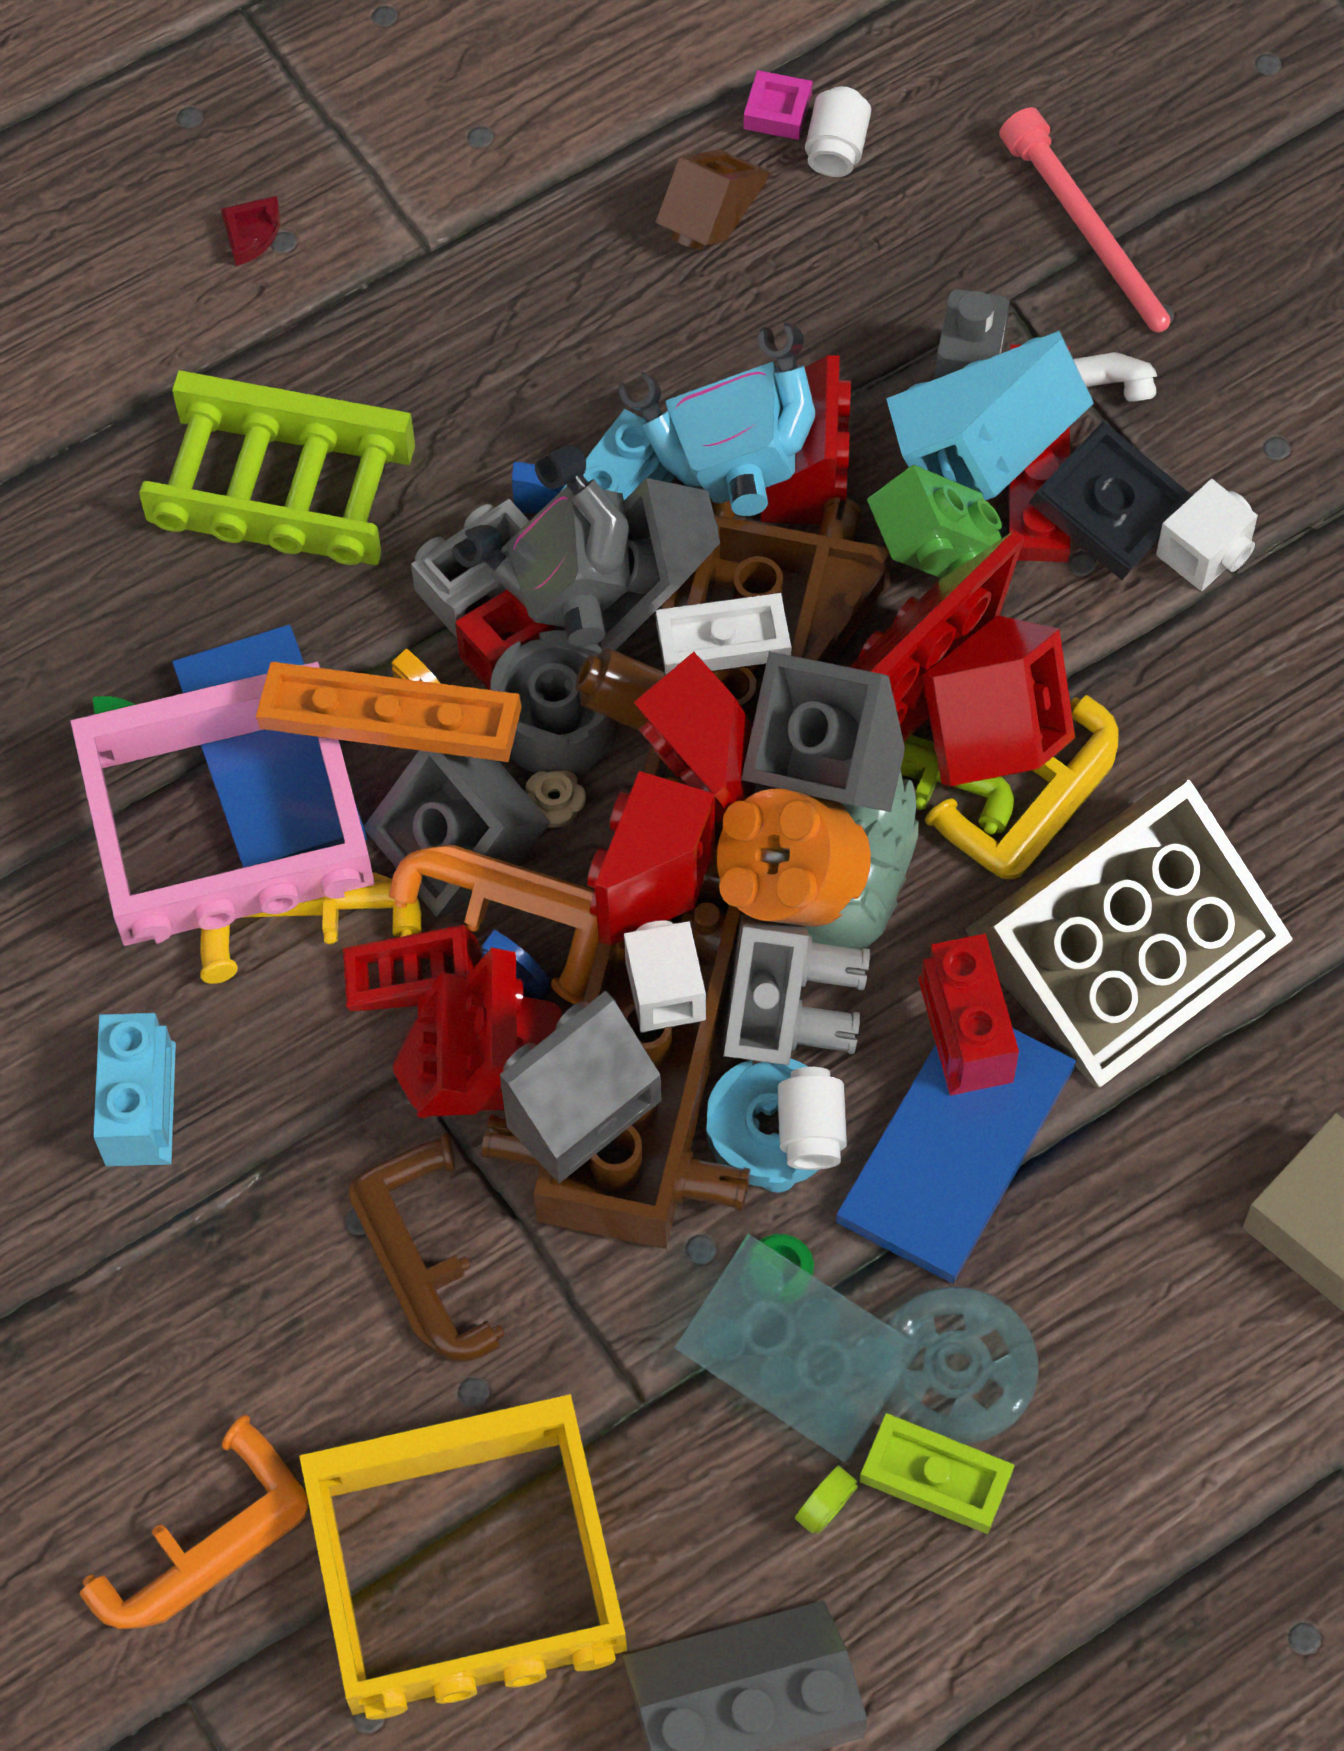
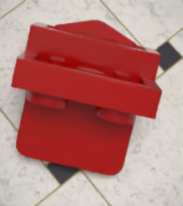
(467, 1035)

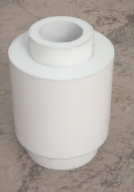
(837, 131)
(812, 1118)

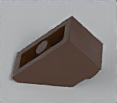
(709, 197)

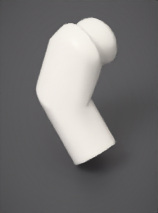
(1119, 368)

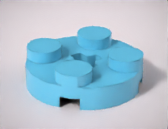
(735, 1132)

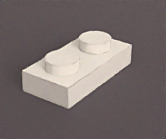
(724, 632)

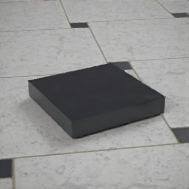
(1110, 500)

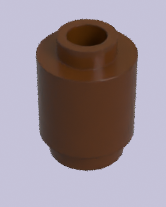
(613, 685)

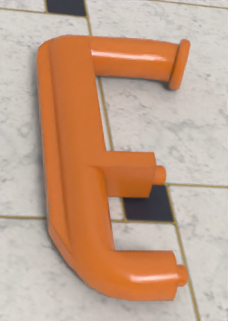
(513, 887)
(218, 1553)

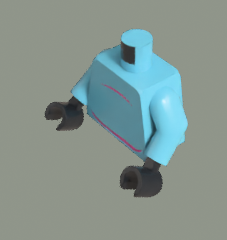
(735, 431)

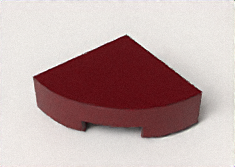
(251, 228)

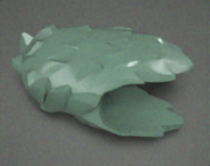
(892, 844)

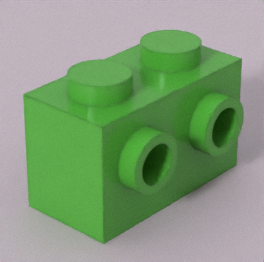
(933, 521)

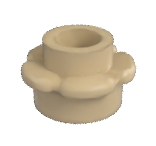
(567, 806)

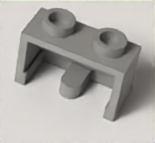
(437, 562)

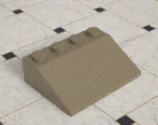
(1132, 931)

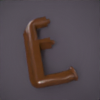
(400, 1260)

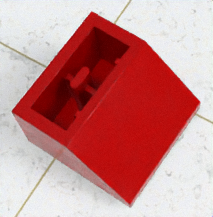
(825, 453)
(999, 702)
(699, 731)
(655, 856)

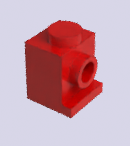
(493, 629)

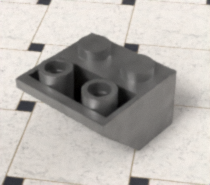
(578, 1086)

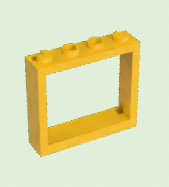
(434, 1451)

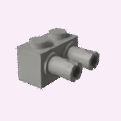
(763, 999)

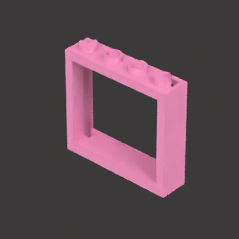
(221, 898)

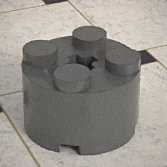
(552, 724)

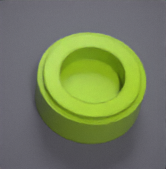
(826, 1501)

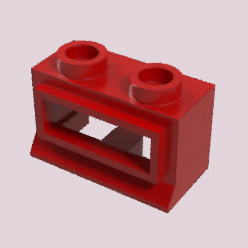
(968, 1015)

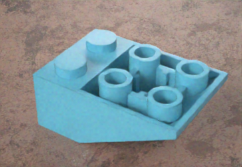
(991, 415)

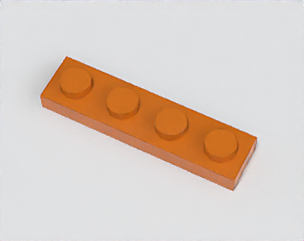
(389, 711)

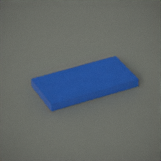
(266, 780)
(952, 1159)

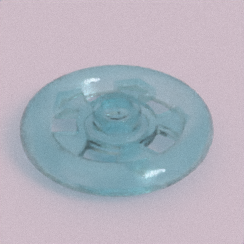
(1014, 1372)

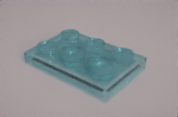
(797, 1348)

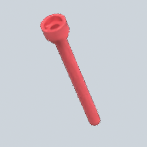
(1028, 136)

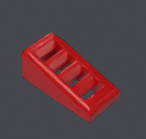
(410, 949)

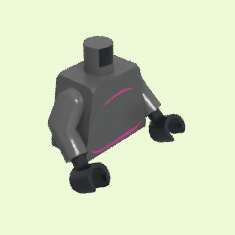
(567, 557)

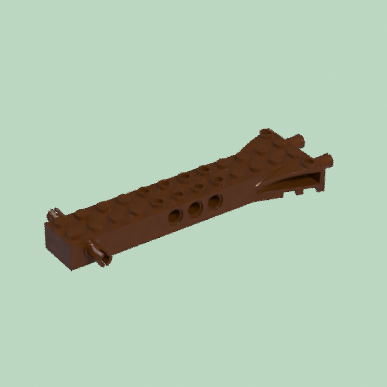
(648, 1169)

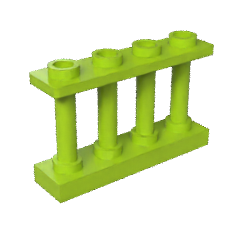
(287, 417)

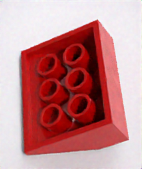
(937, 625)

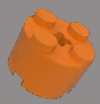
(791, 858)

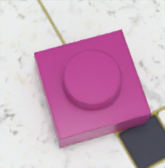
(777, 105)

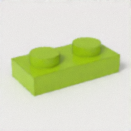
(936, 1473)

